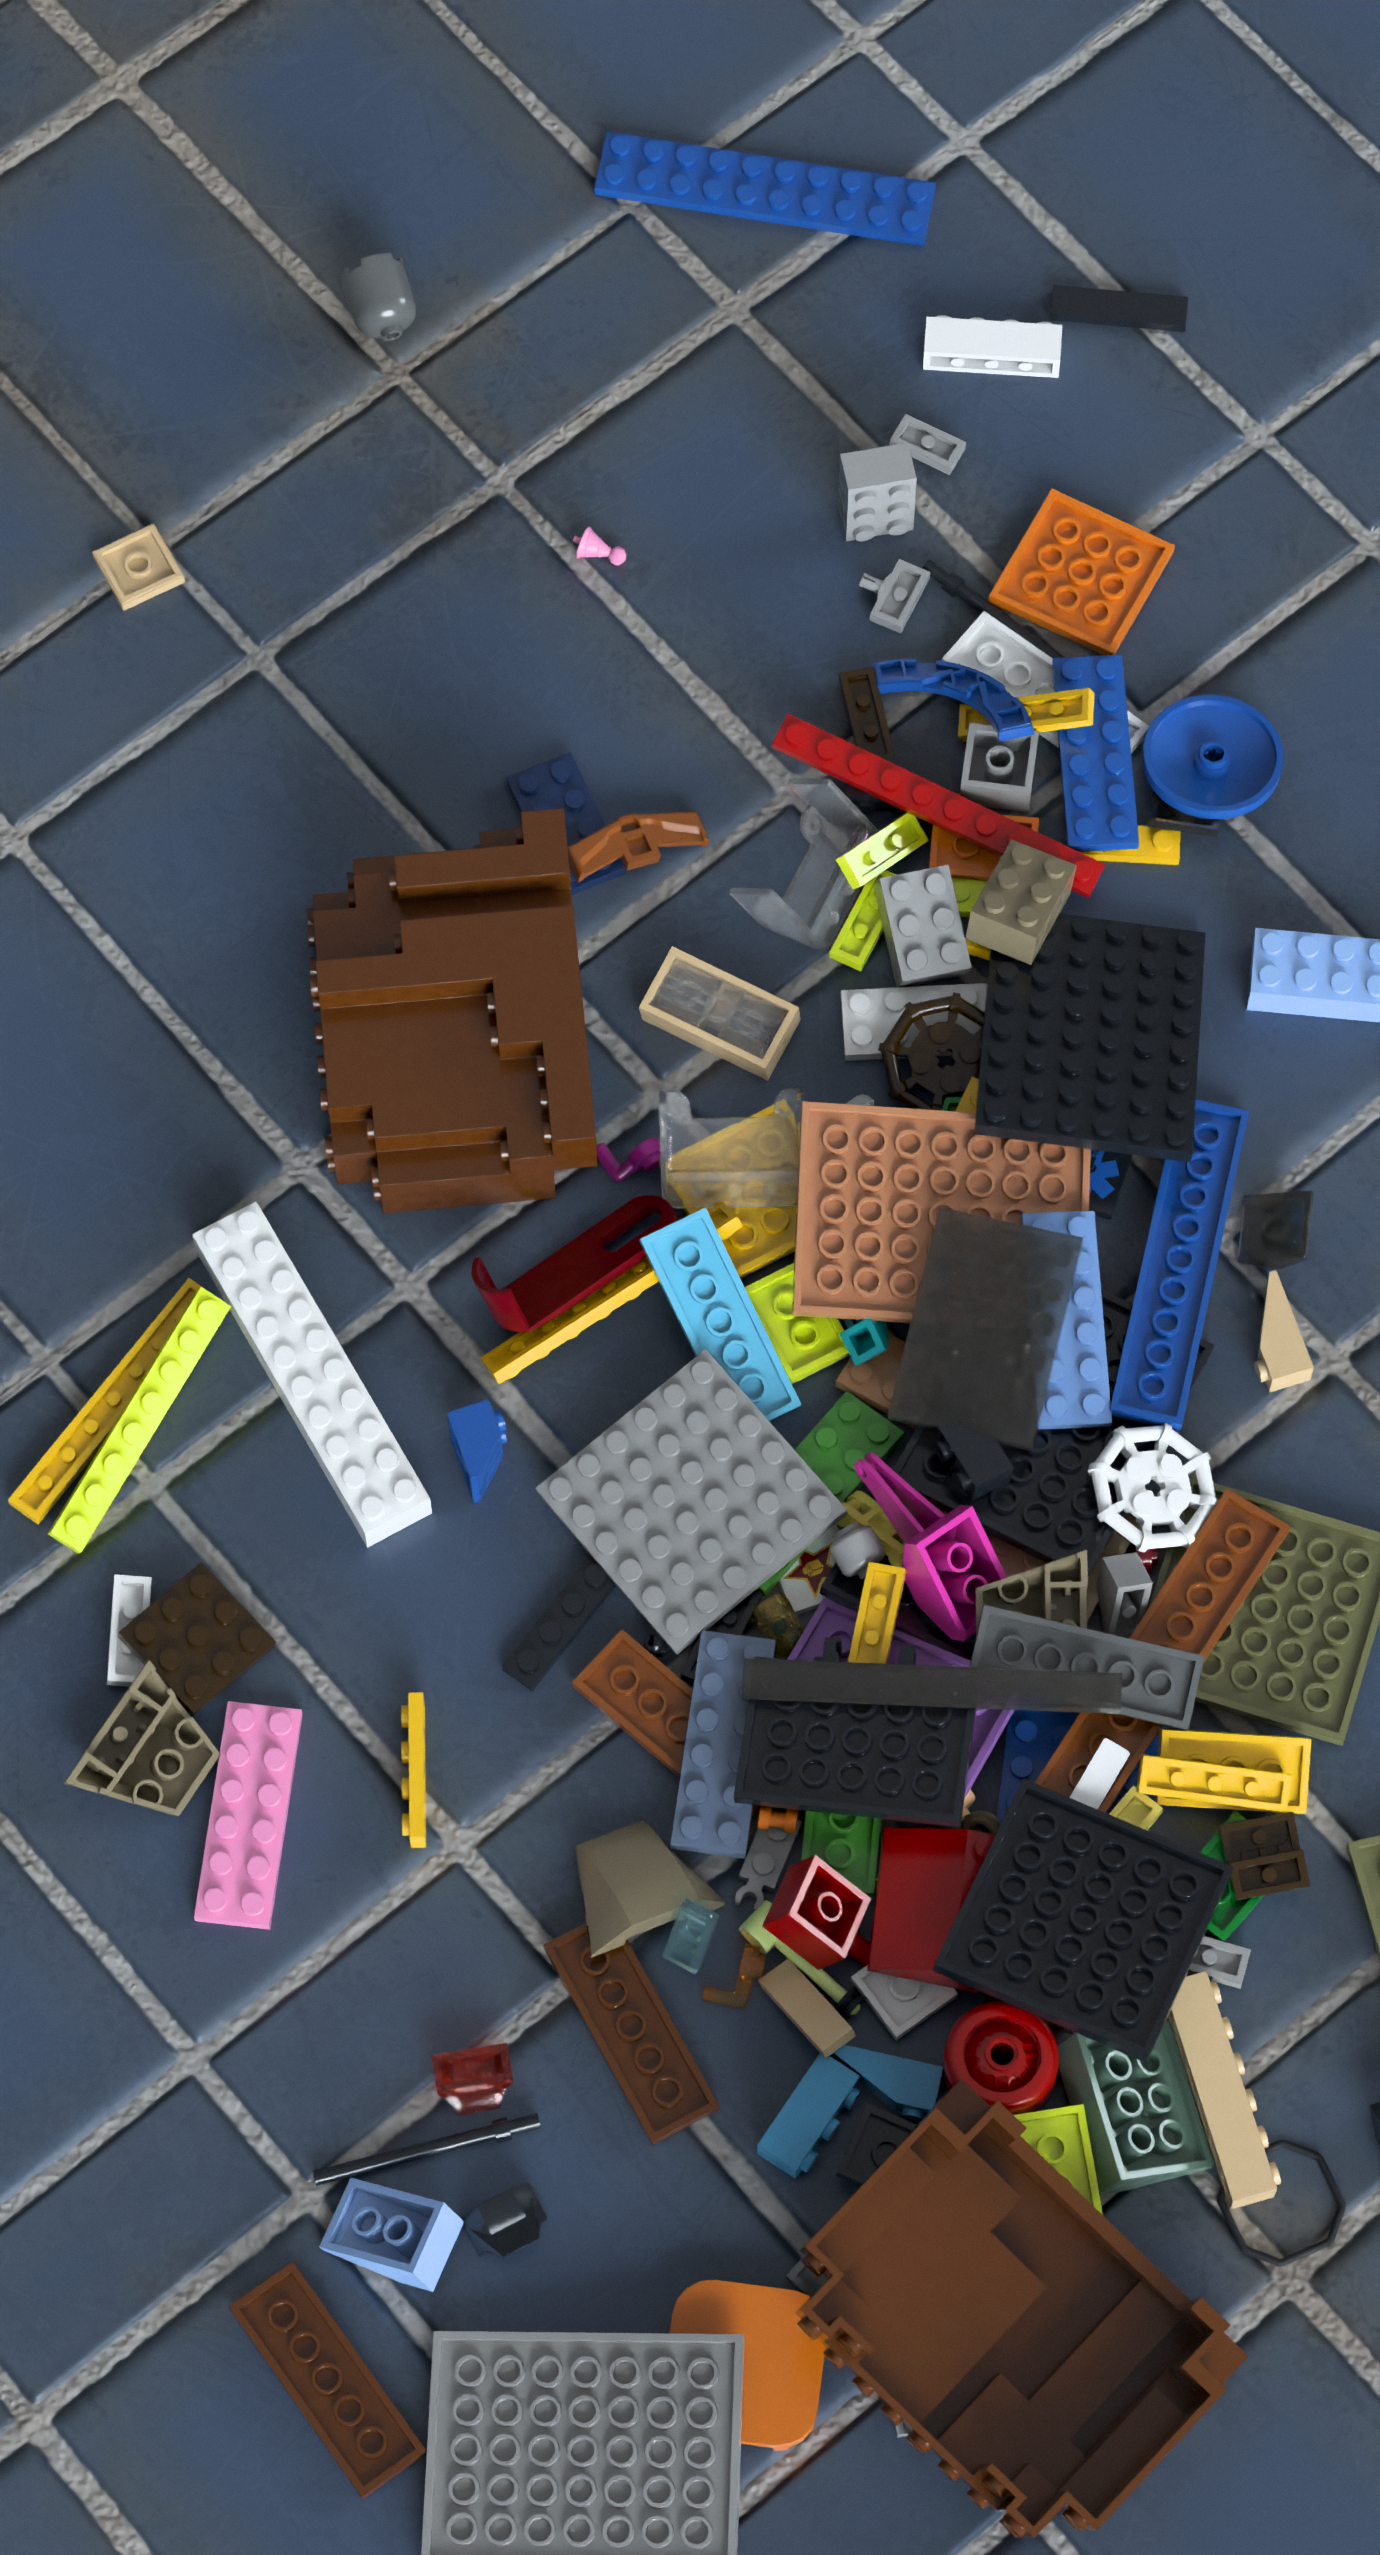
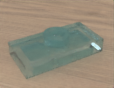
(690, 1936)

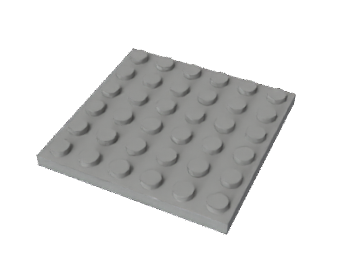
(691, 1501)

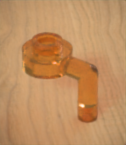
(751, 1966)

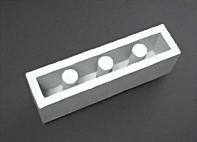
(992, 346)

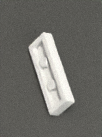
(129, 1599)

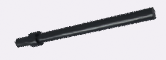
(955, 586)
(500, 2130)

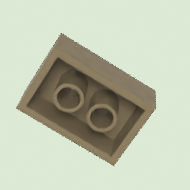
(1021, 902)

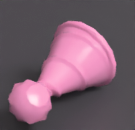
(593, 546)

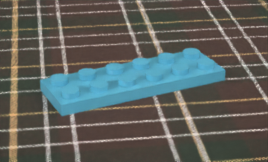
(718, 1310)

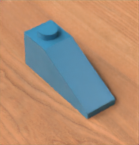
(899, 2082)

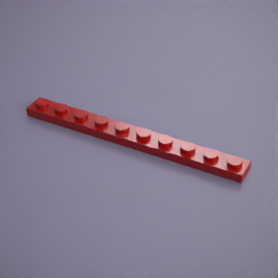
(923, 797)

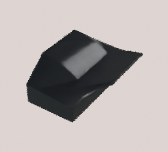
(505, 2222)

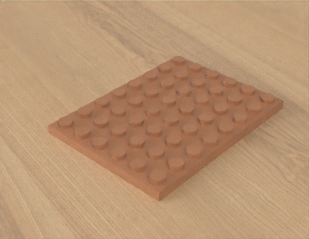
(875, 1193)

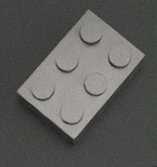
(877, 492)
(922, 926)

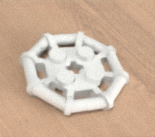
(1167, 1473)

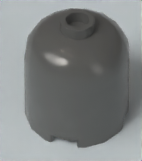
(379, 296)

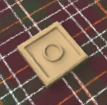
(138, 567)

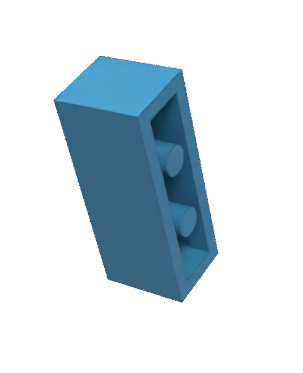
(809, 2116)

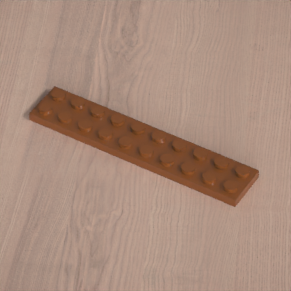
(1184, 1616)

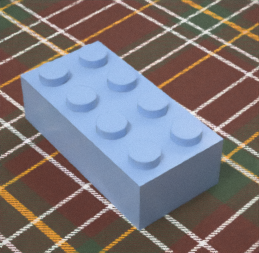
(1315, 975)

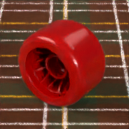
(995, 2027)

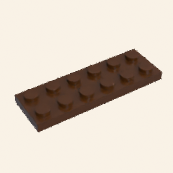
(633, 2034)
(327, 2380)

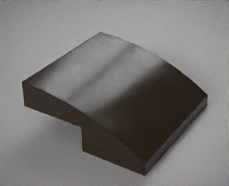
(1263, 1855)

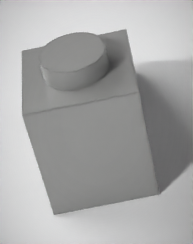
(1122, 1593)

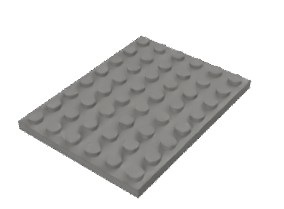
(583, 2444)

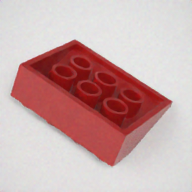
(918, 1897)

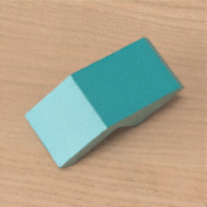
(864, 1339)

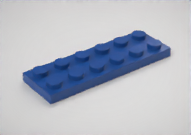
(1097, 758)

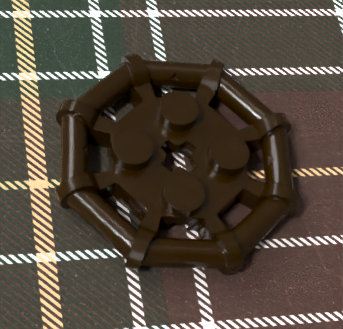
(922, 1052)

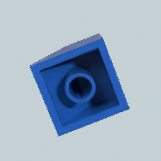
(477, 1442)

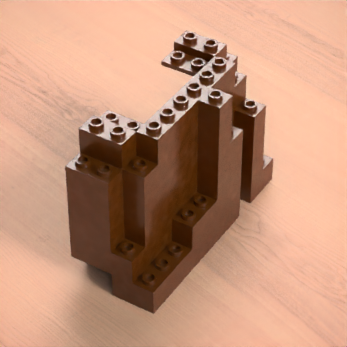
(454, 1022)
(1010, 2322)

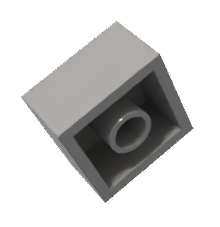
(996, 771)

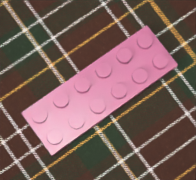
(248, 1815)

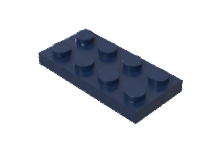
(558, 786)

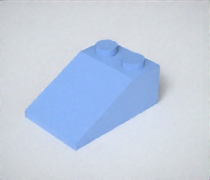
(393, 2233)

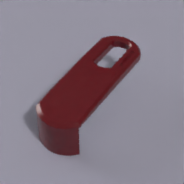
(573, 1270)

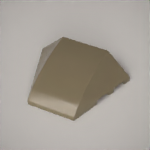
(1047, 1592)
(147, 1749)
(634, 1885)

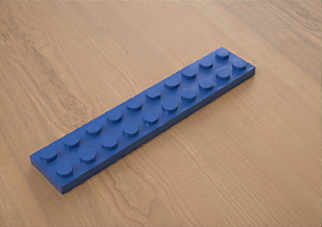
(765, 188)
(1179, 1271)

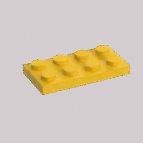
(1252, 1751)

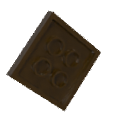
(197, 1638)

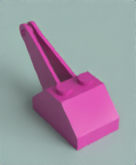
(941, 1553)

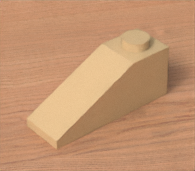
(1281, 1349)

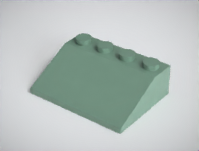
(1135, 2111)

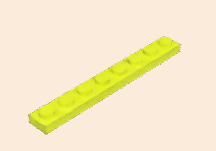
(139, 1420)

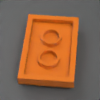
(966, 858)

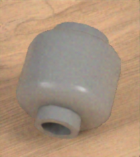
(855, 1548)

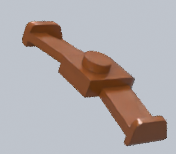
(635, 841)

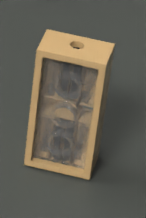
(720, 1013)

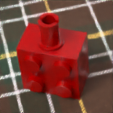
(819, 1914)

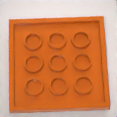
(1081, 573)

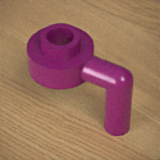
(643, 1156)

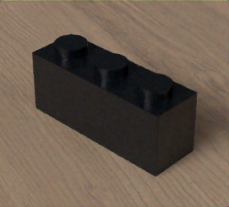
(933, 768)

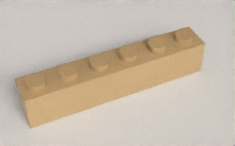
(1220, 2093)

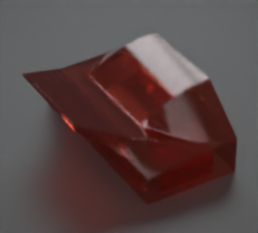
(473, 2077)

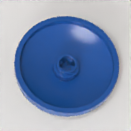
(1212, 757)

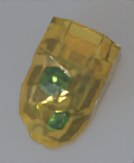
(778, 1622)

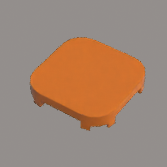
(779, 2358)

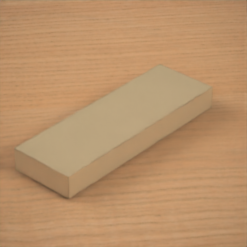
(807, 2008)

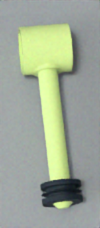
(756, 1935)

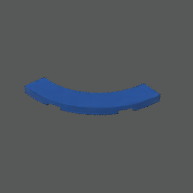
(962, 683)

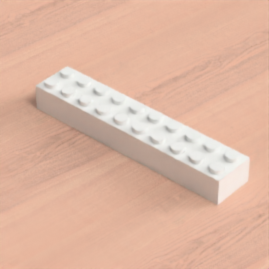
(312, 1374)

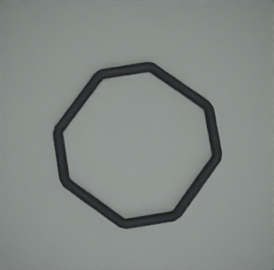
(1304, 2252)

